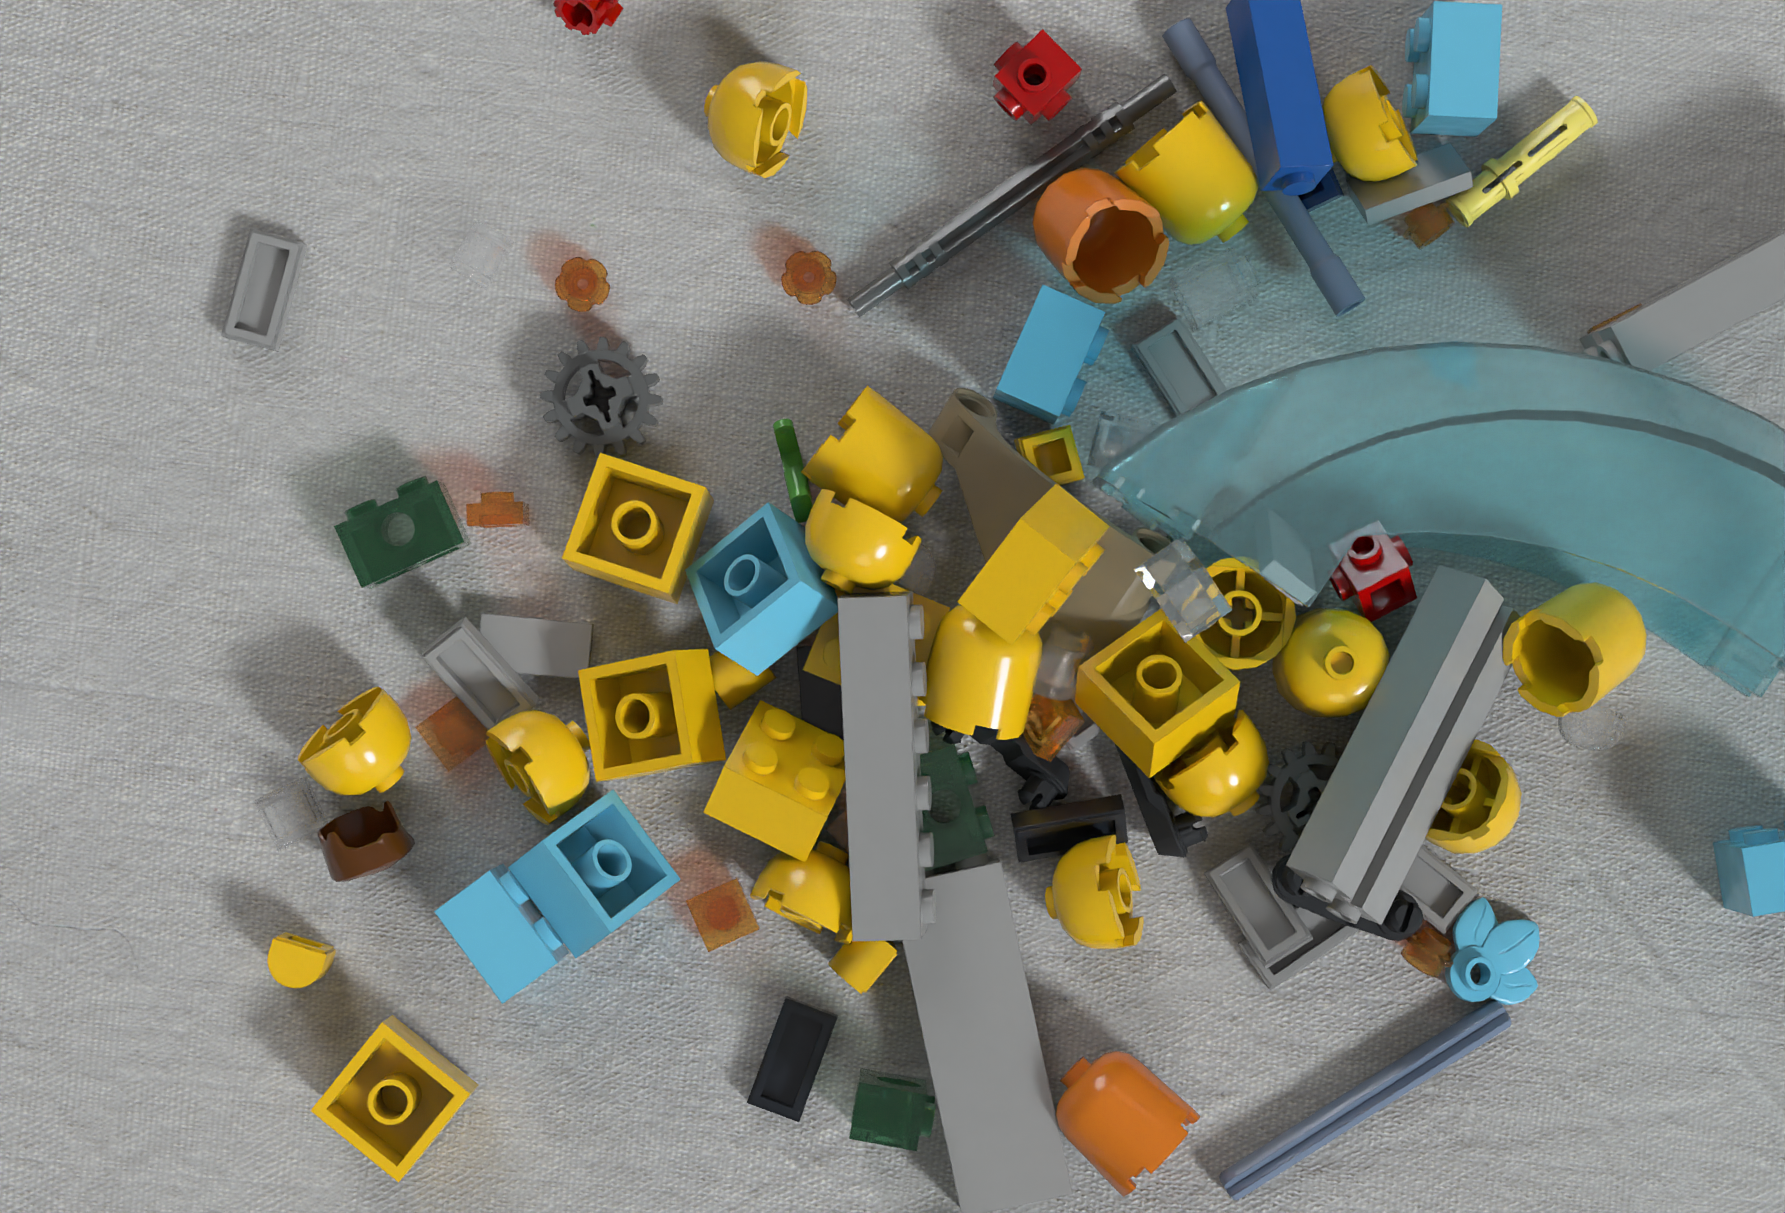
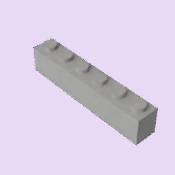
(884, 765)

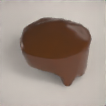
(363, 842)

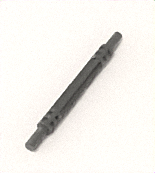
(1011, 195)

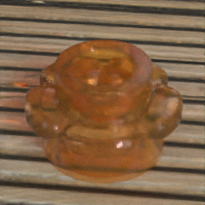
(1427, 224)
(813, 262)
(567, 284)
(1428, 952)

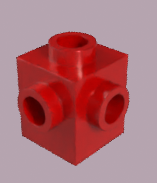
(1041, 60)
(1375, 575)

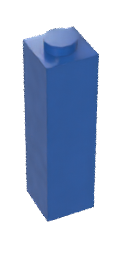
(1280, 94)

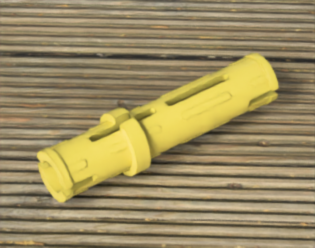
(1570, 121)

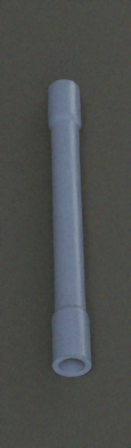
(1324, 265)

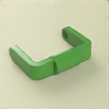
(792, 462)

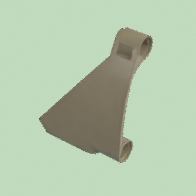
(1005, 485)

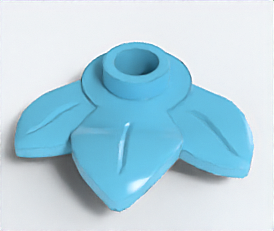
(1498, 950)

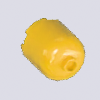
(1193, 178)
(879, 460)
(1575, 648)
(1330, 663)
(979, 677)

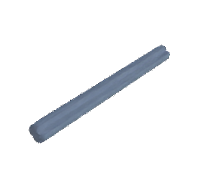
(1365, 1099)

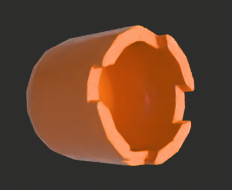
(1099, 234)
(1121, 1117)

